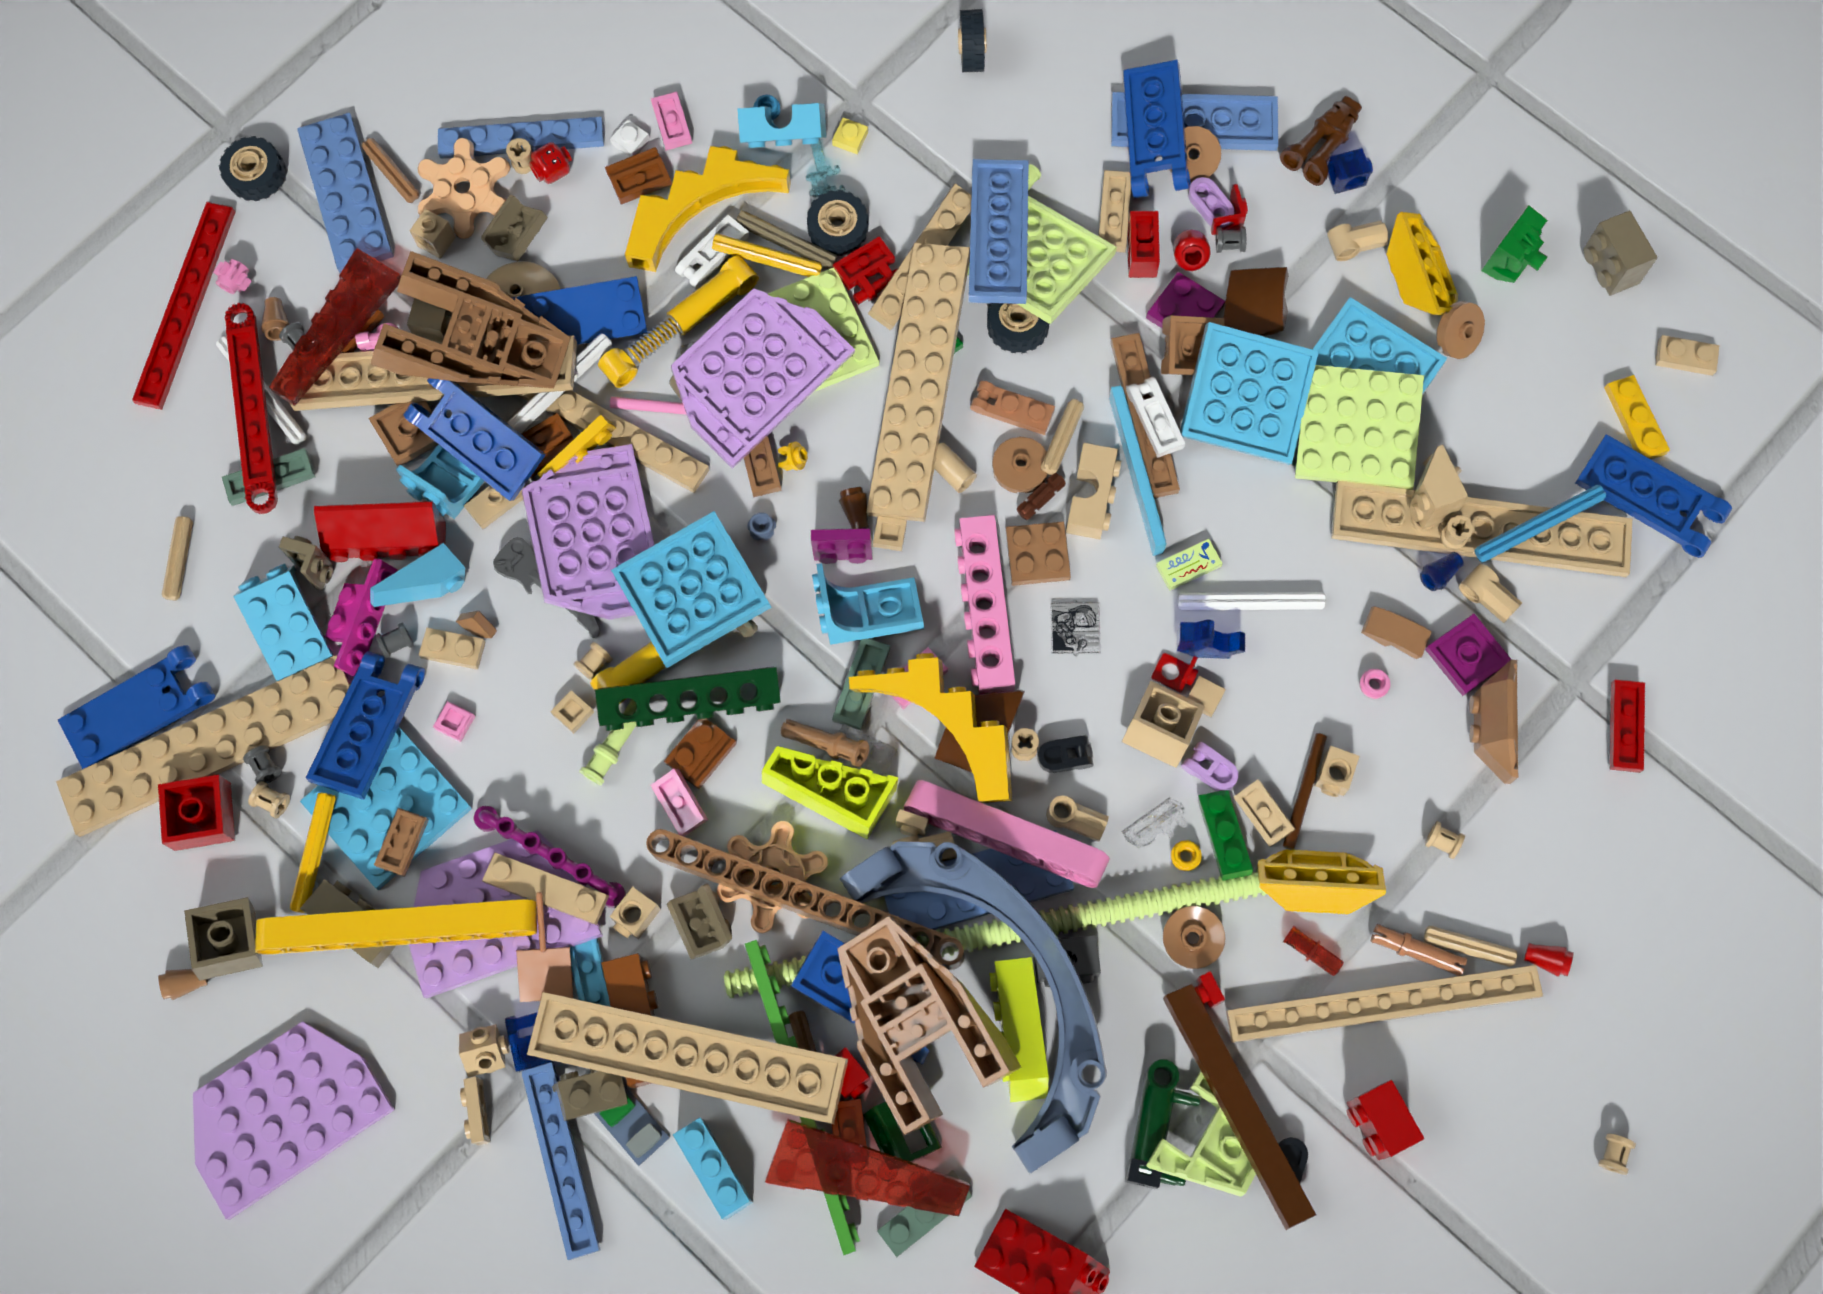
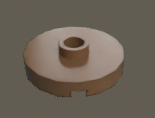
(1208, 149)
(1461, 330)
(1014, 477)

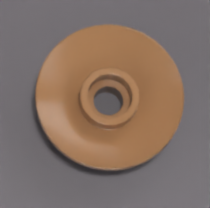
(1209, 932)

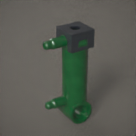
(1154, 1125)

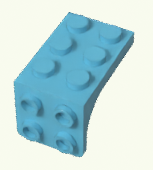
(442, 481)
(866, 609)
(282, 622)

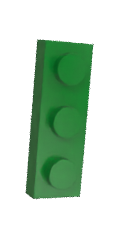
(1225, 835)

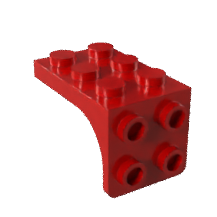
(1037, 1261)

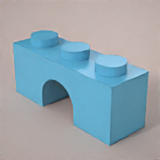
(806, 124)
(712, 1168)

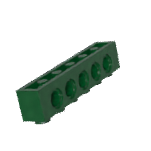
(763, 679)

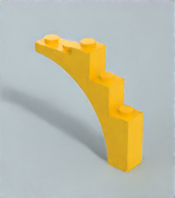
(690, 193)
(924, 686)

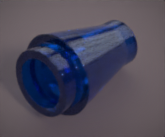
(1440, 572)

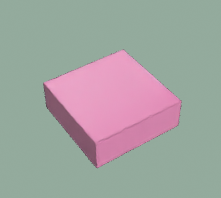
(454, 721)

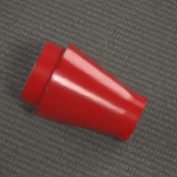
(1550, 958)

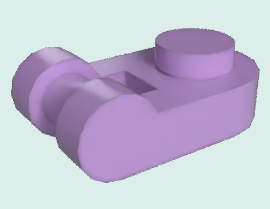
(1221, 774)

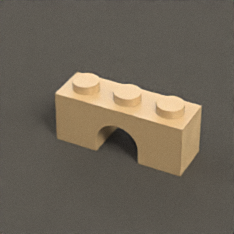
(1089, 514)

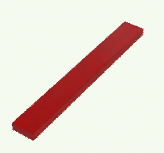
(183, 306)

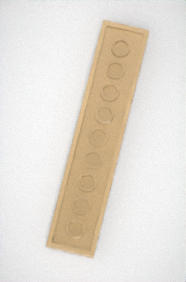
(356, 382)
(919, 382)
(1579, 544)
(203, 746)
(688, 1057)

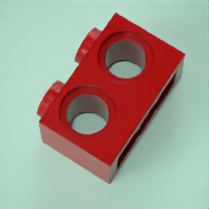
(1143, 244)

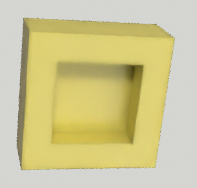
(850, 136)

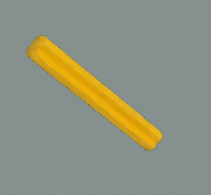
(766, 256)
(312, 850)

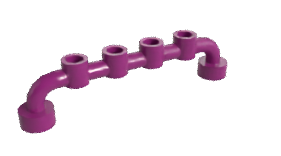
(488, 819)

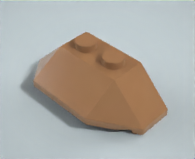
(1497, 723)

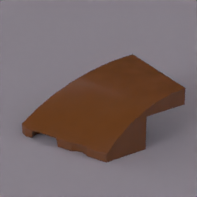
(1257, 300)
(989, 707)

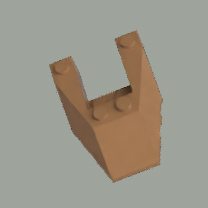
(486, 339)
(905, 1003)

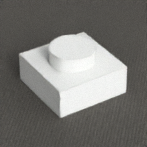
(630, 138)

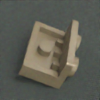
(513, 229)
(309, 558)
(700, 922)
(589, 1093)

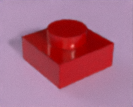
(1208, 990)

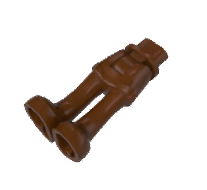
(1333, 127)

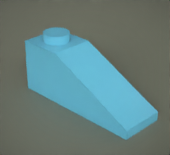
(422, 579)

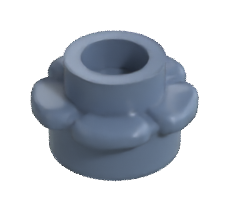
(761, 519)

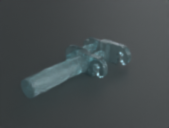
(822, 173)

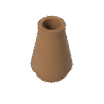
(273, 319)
(179, 983)

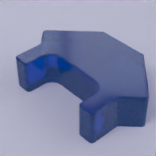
(1203, 641)

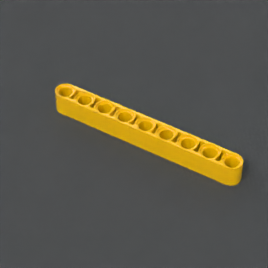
(396, 926)

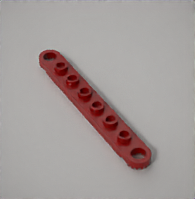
(250, 408)

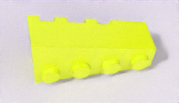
(833, 790)
(1021, 1027)

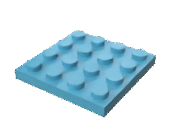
(1370, 342)
(1248, 393)
(690, 589)
(403, 782)

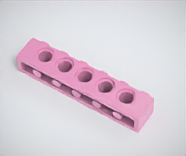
(983, 532)

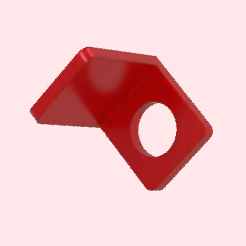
(1239, 216)
(1186, 675)

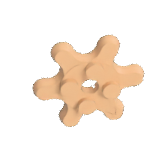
(466, 205)
(775, 855)

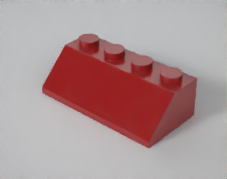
(379, 530)

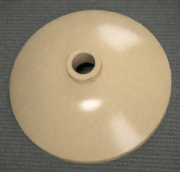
(524, 276)

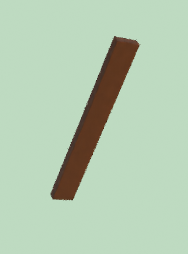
(1239, 1107)

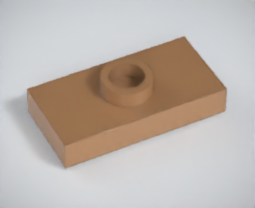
(401, 842)

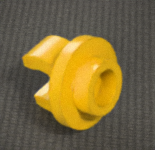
(796, 456)

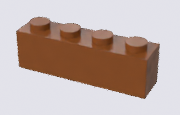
(630, 991)

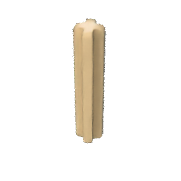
(1062, 437)
(177, 558)
(1470, 946)

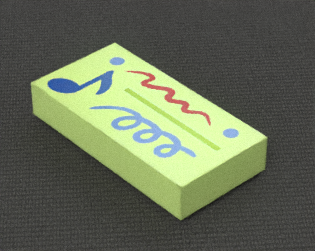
(1189, 564)

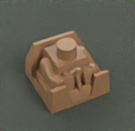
(1183, 342)

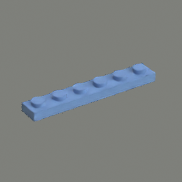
(495, 138)
(560, 1163)

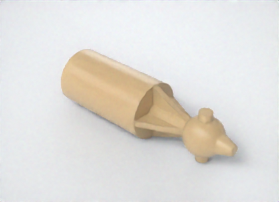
(953, 468)

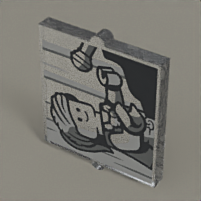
(1075, 628)

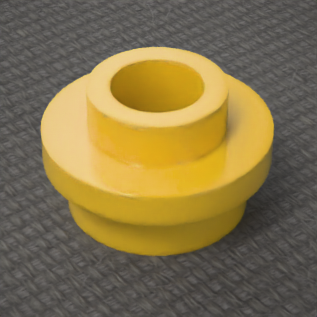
(1190, 847)

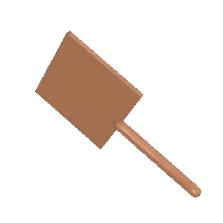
(544, 968)

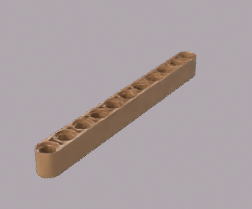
(791, 890)

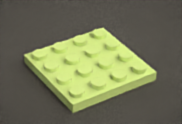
(1059, 260)
(830, 299)
(1360, 427)

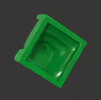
(1518, 248)

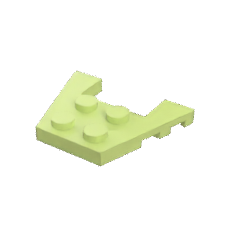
(1217, 1158)

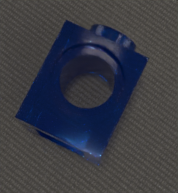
(1349, 170)

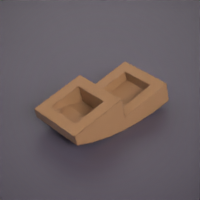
(1397, 631)

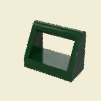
(890, 1139)

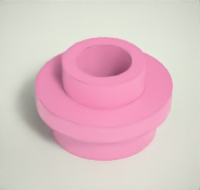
(1379, 676)

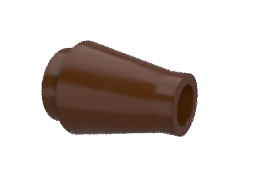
(855, 507)

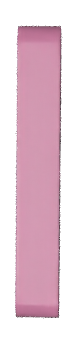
(1008, 834)

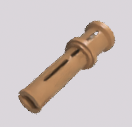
(835, 744)

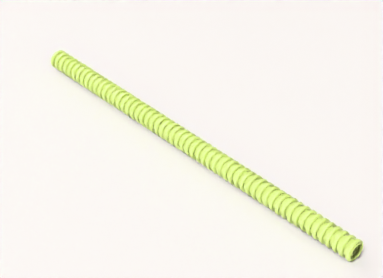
(1059, 920)

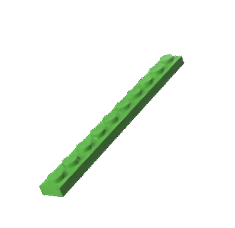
(778, 1018)

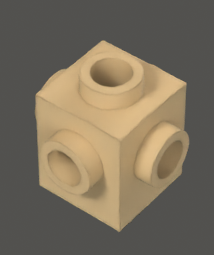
(483, 1050)

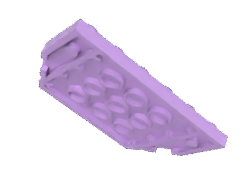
(755, 371)
(584, 527)
(459, 881)
(281, 1114)

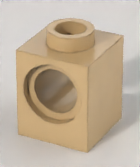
(432, 233)
(1339, 759)
(633, 900)

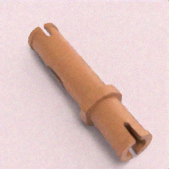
(1414, 948)

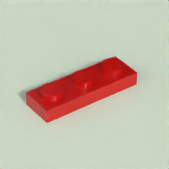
(1627, 726)

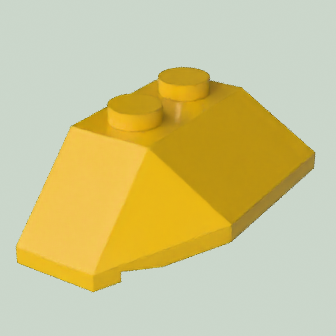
(1420, 266)
(1320, 881)

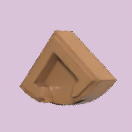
(476, 624)

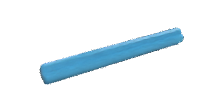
(1540, 523)

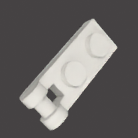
(706, 256)
(1156, 417)

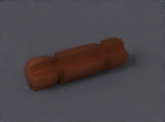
(1041, 496)

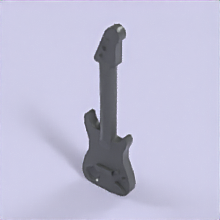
(518, 563)

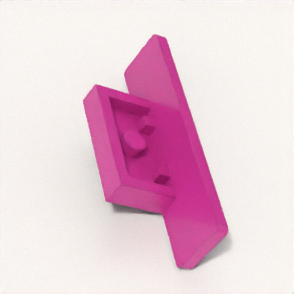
(356, 619)

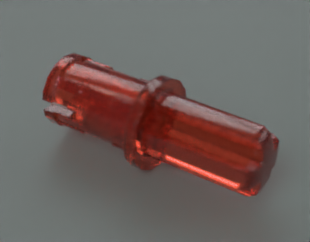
(1313, 951)

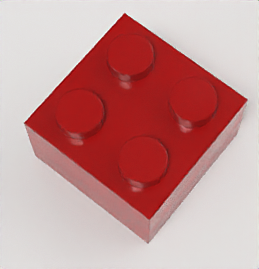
(196, 812)
(1384, 1121)

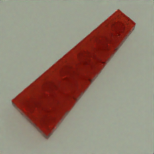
(357, 296)
(839, 1166)

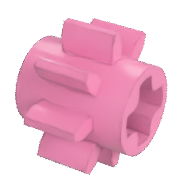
(232, 276)

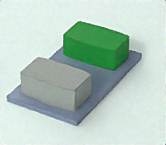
(634, 1128)

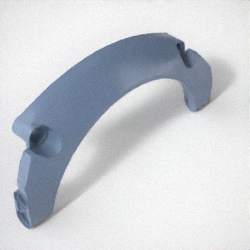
(1071, 1097)

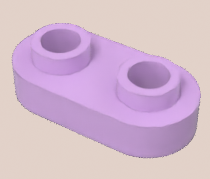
(1213, 203)

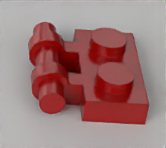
(863, 264)

